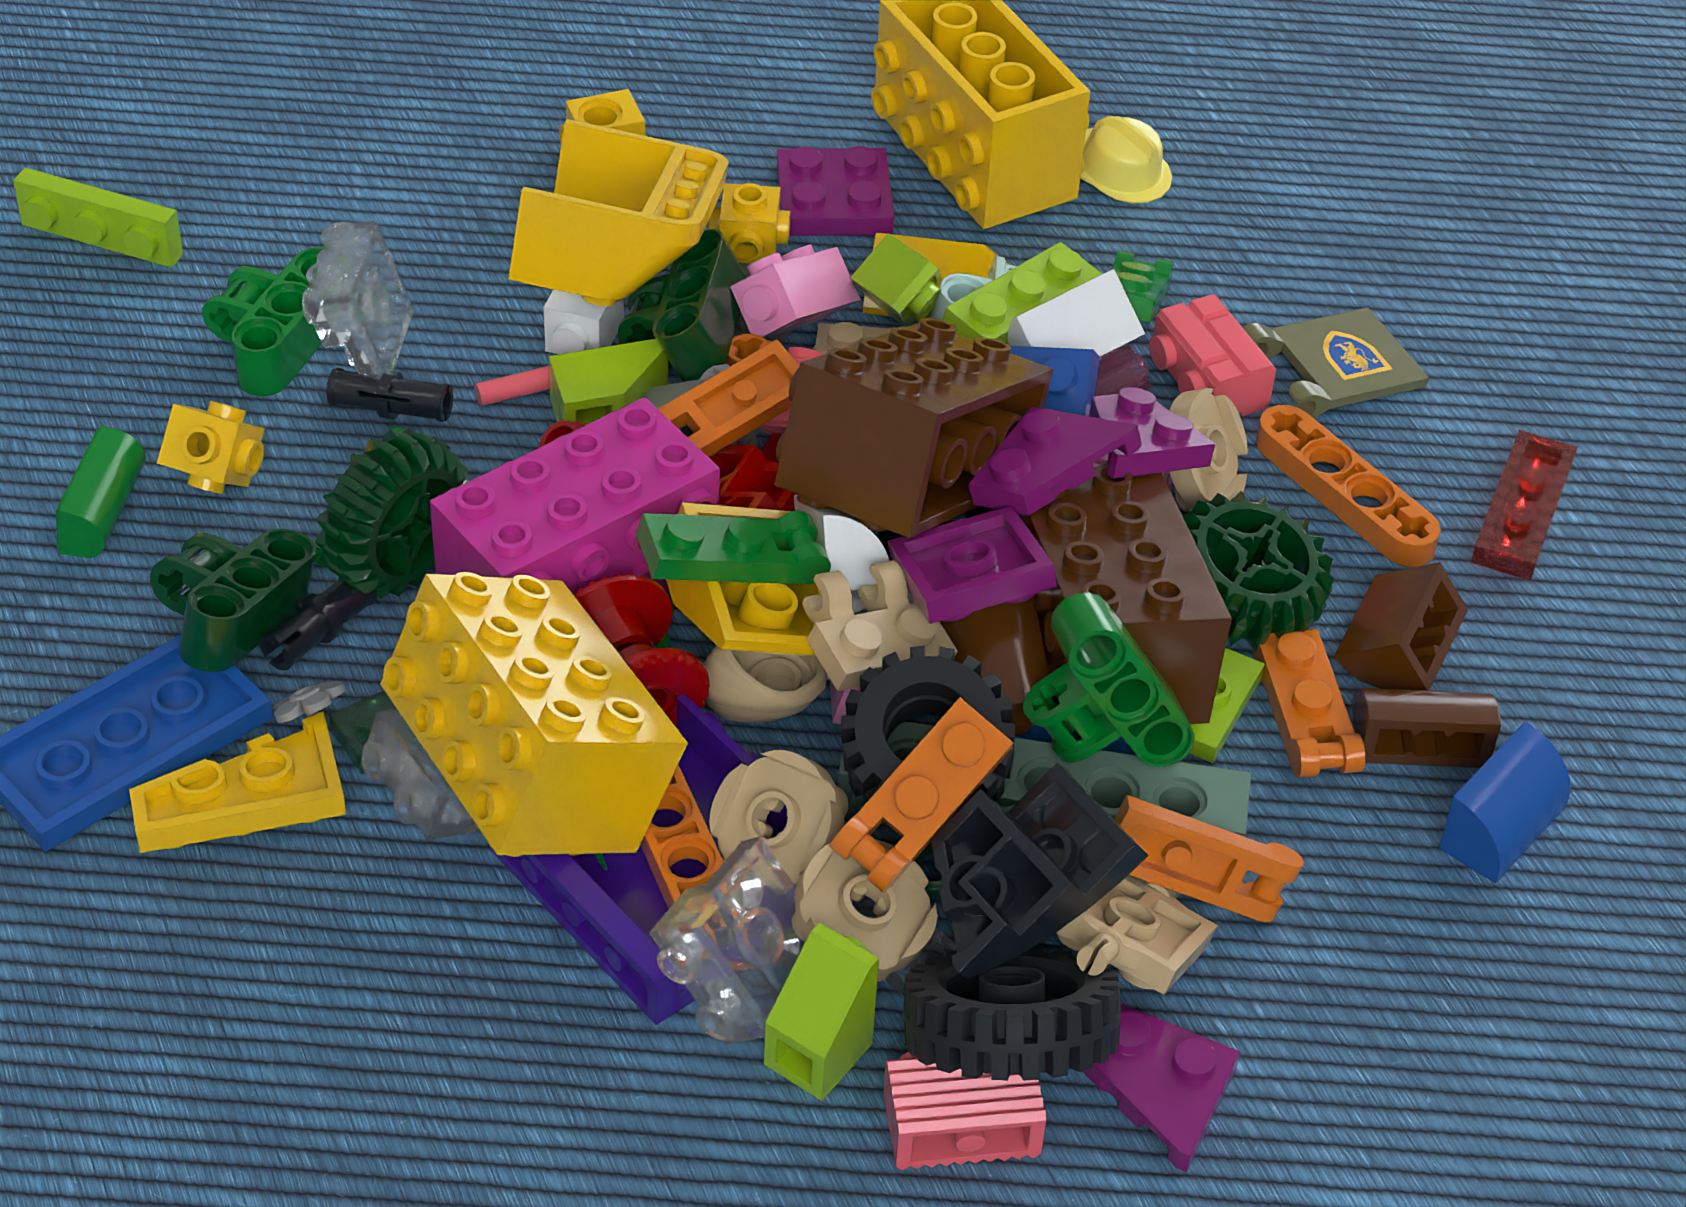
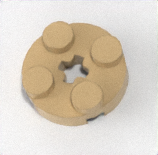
(1221, 423)
(782, 778)
(903, 910)

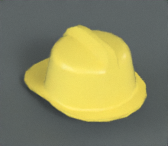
(1125, 160)

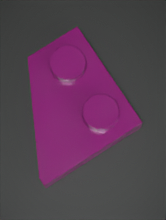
(1166, 438)
(1047, 456)
(1166, 1080)

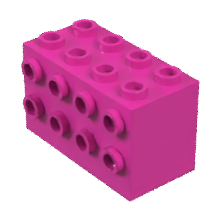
(574, 502)

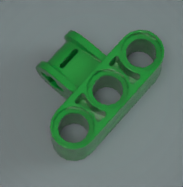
(271, 330)
(1106, 690)

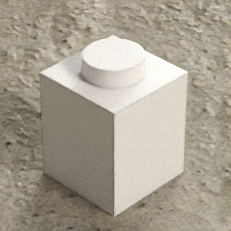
(578, 325)

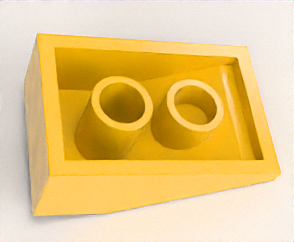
(746, 613)

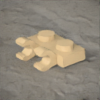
(852, 642)

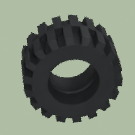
(914, 689)

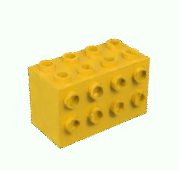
(981, 105)
(531, 715)

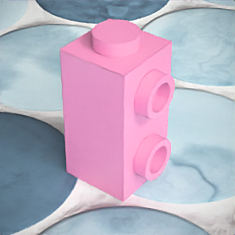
(794, 290)

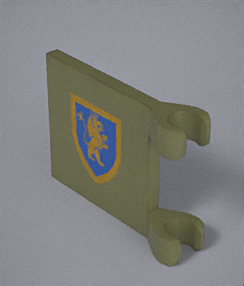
(1341, 359)

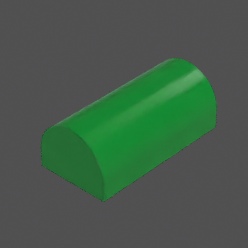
(98, 492)

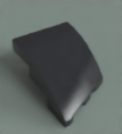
(1027, 869)

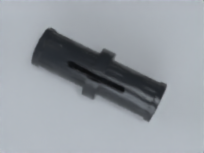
(389, 394)
(315, 621)

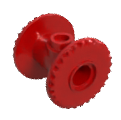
(634, 619)

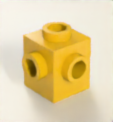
(751, 220)
(212, 446)

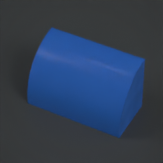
(1507, 804)

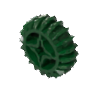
(381, 513)
(1286, 572)

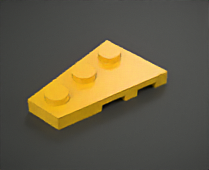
(257, 791)

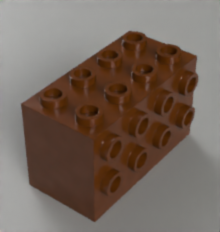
(903, 424)
(1138, 556)

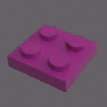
(835, 190)
(973, 565)

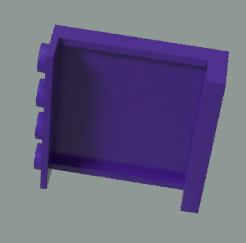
(618, 907)

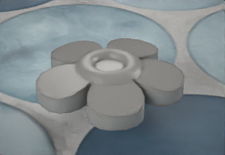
(307, 700)

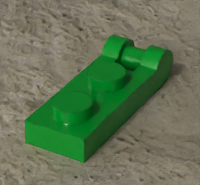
(1143, 283)
(732, 548)

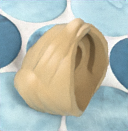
(762, 684)

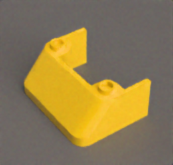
(616, 212)

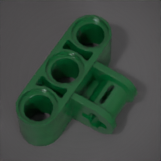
(689, 308)
(233, 592)

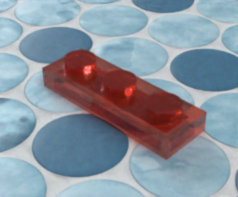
(1524, 505)

